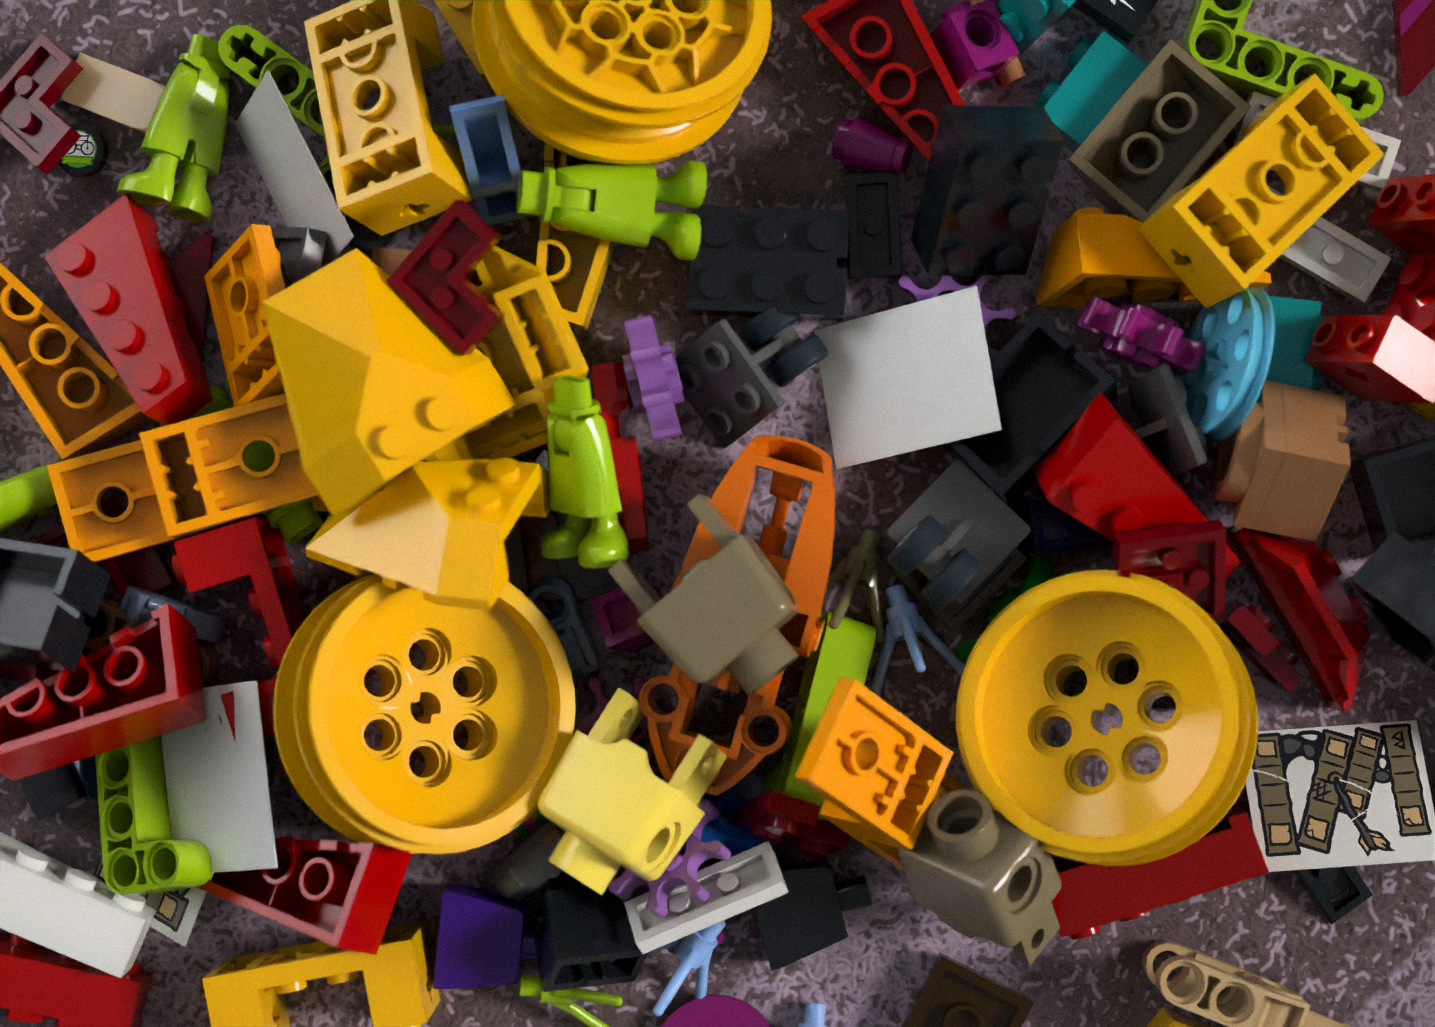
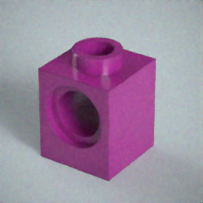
(962, 58)
(618, 621)

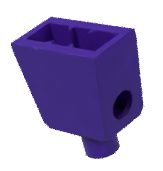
(481, 939)

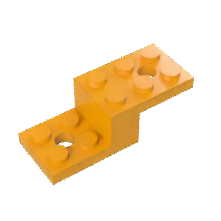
(236, 290)
(180, 480)
(874, 770)

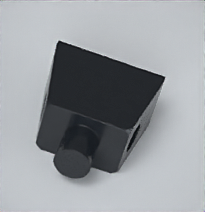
(810, 913)
(583, 937)

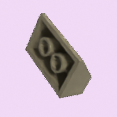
(1157, 134)

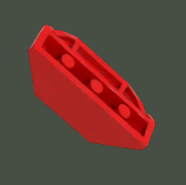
(1310, 607)

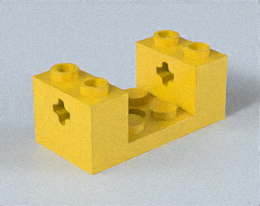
(385, 158)
(1230, 223)
(397, 980)

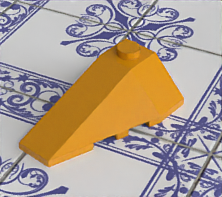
(1108, 259)

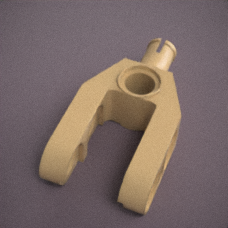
(1246, 1001)

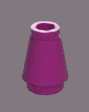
(870, 147)

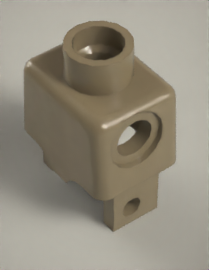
(722, 611)
(965, 871)

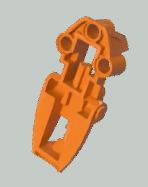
(805, 575)

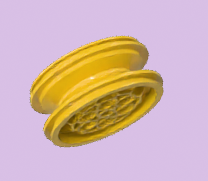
(618, 93)
(1017, 693)
(514, 713)

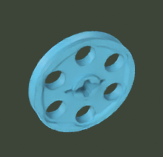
(1234, 364)

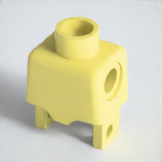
(616, 805)

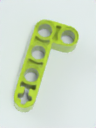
(1280, 60)
(301, 103)
(840, 653)
(137, 827)

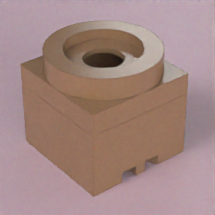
(1284, 461)

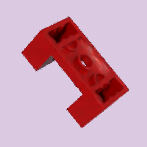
(1393, 352)
(241, 553)

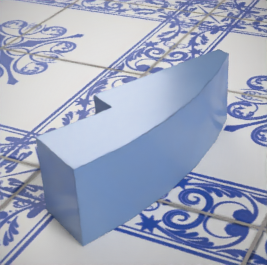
(489, 157)

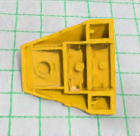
(371, 380)
(438, 528)

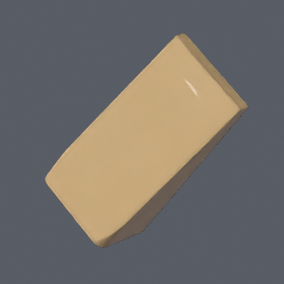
(114, 93)

